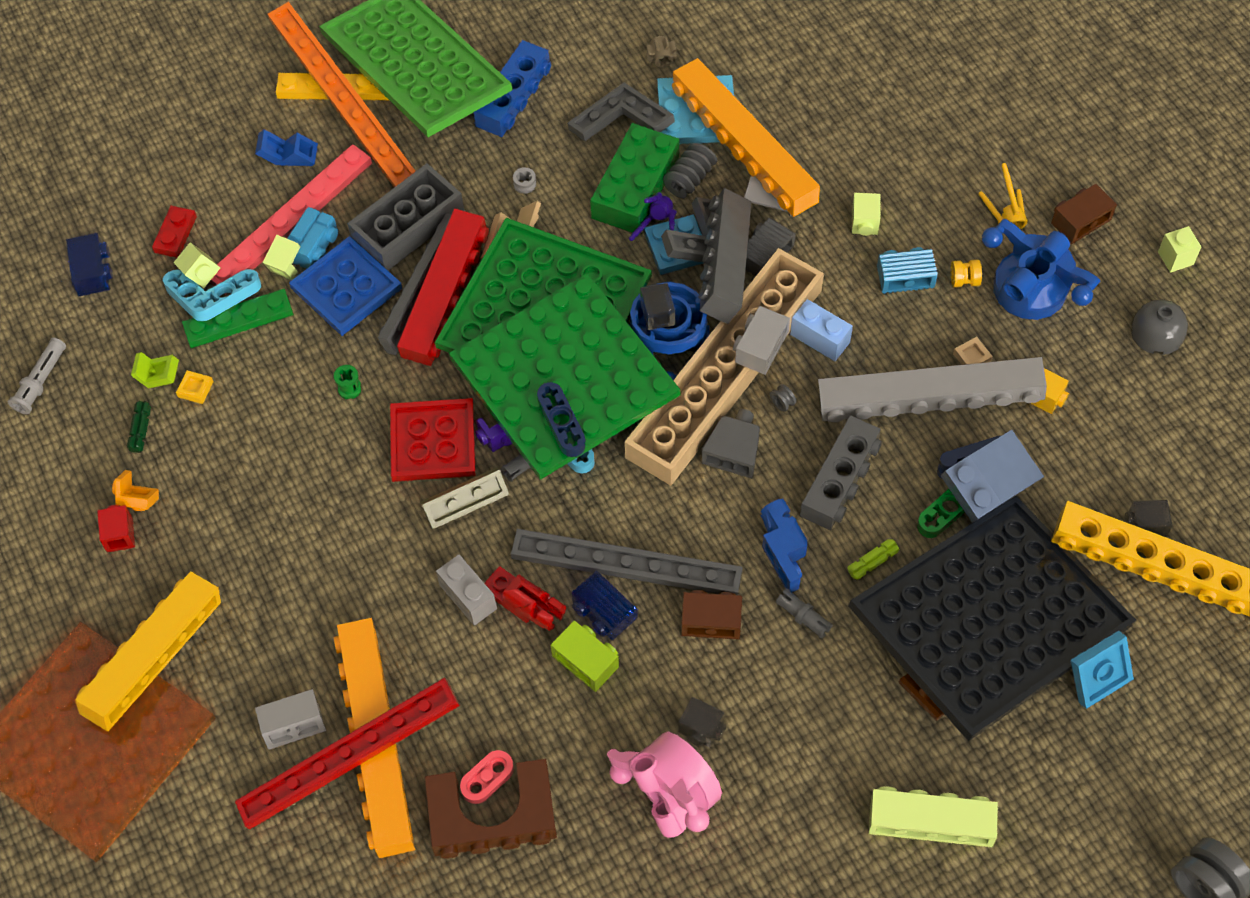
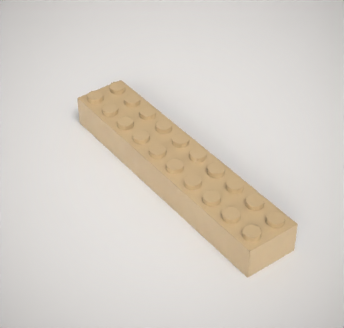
(711, 378)

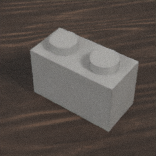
(761, 339)
(466, 589)

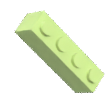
(933, 817)

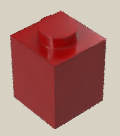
(116, 528)

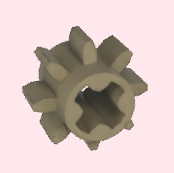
(661, 51)

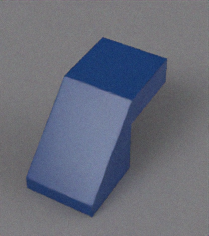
(293, 152)

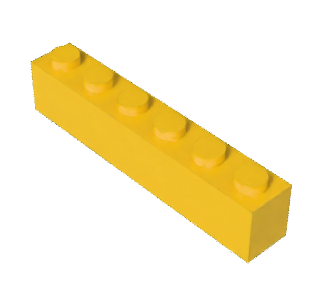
(147, 651)

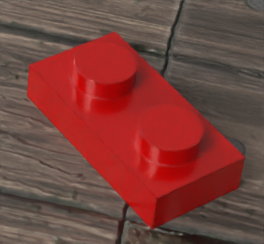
(174, 231)

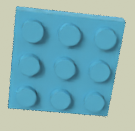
(687, 125)

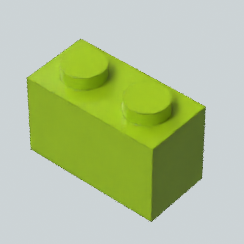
(585, 655)

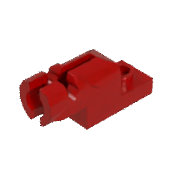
(525, 599)

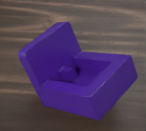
(493, 436)

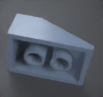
(991, 475)

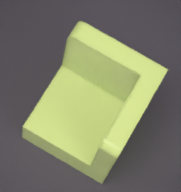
(281, 256)

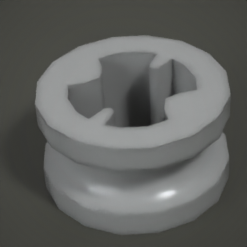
(523, 174)

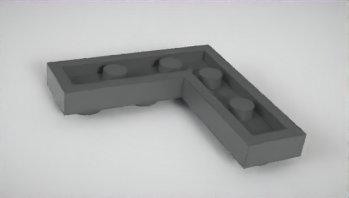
(620, 101)
(688, 245)

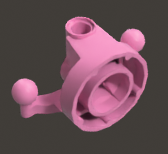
(674, 781)

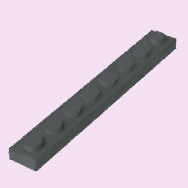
(626, 562)

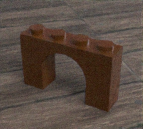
(455, 834)

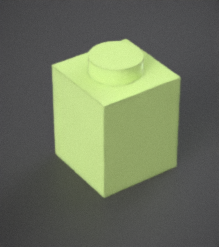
(866, 214)
(1179, 249)
(197, 265)

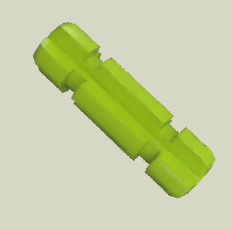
(873, 559)

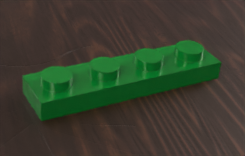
(239, 318)

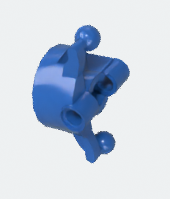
(1043, 255)
(689, 327)

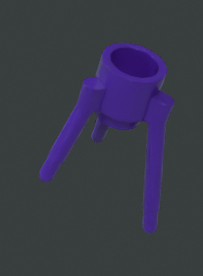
(659, 209)

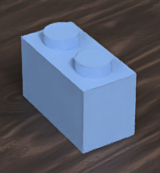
(821, 330)

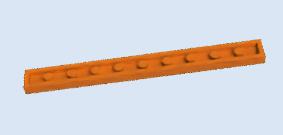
(341, 94)

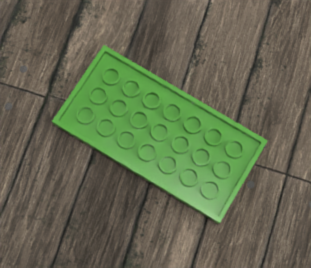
(416, 61)

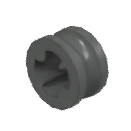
(782, 397)

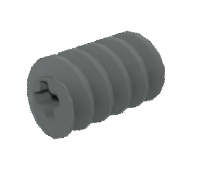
(689, 170)

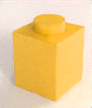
(1055, 392)

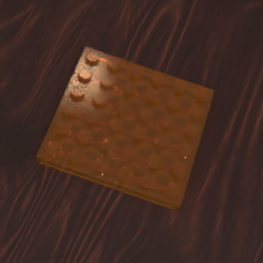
(77, 773)

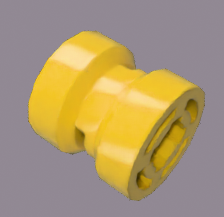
(966, 273)

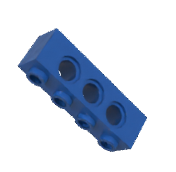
(524, 72)

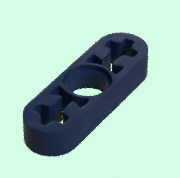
(559, 431)

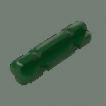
(138, 426)

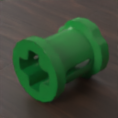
(345, 385)

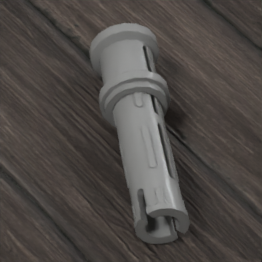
(32, 385)

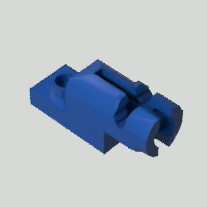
(783, 543)

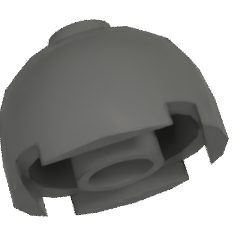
(1159, 326)

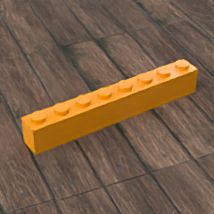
(745, 138)
(381, 774)

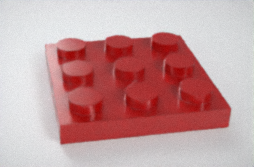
(432, 439)

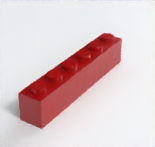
(443, 286)

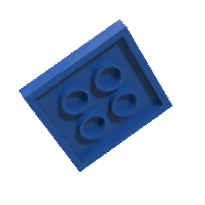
(345, 285)

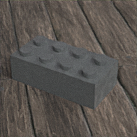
(405, 216)

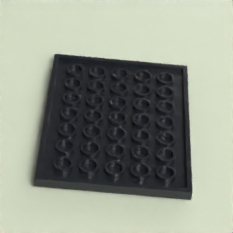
(990, 616)

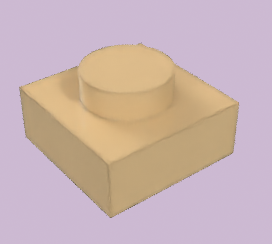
(972, 352)

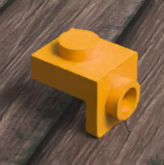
(133, 496)

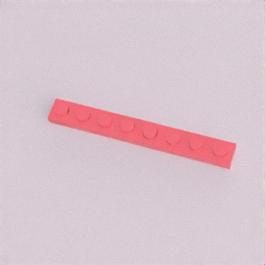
(313, 195)

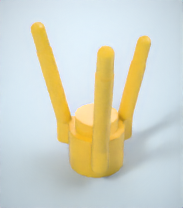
(1012, 212)

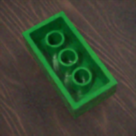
(632, 176)

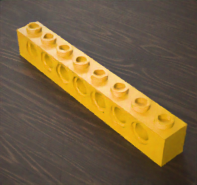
(1157, 550)

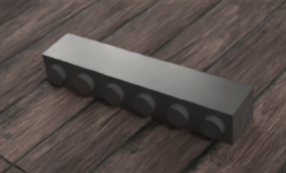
(725, 256)

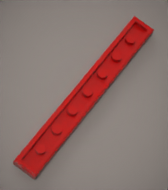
(347, 753)

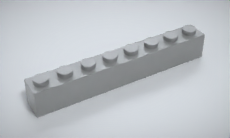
(932, 389)

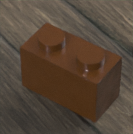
(1083, 213)
(711, 615)

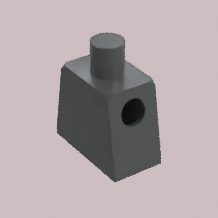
(733, 445)

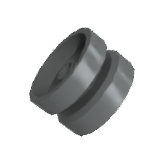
(1212, 872)

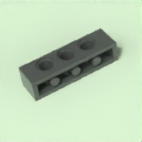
(854, 436)

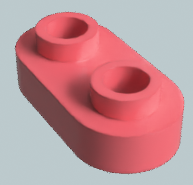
(484, 776)

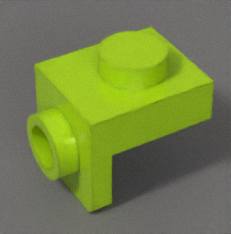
(154, 371)

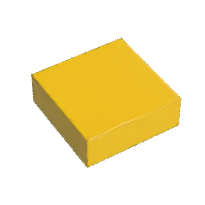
(194, 387)

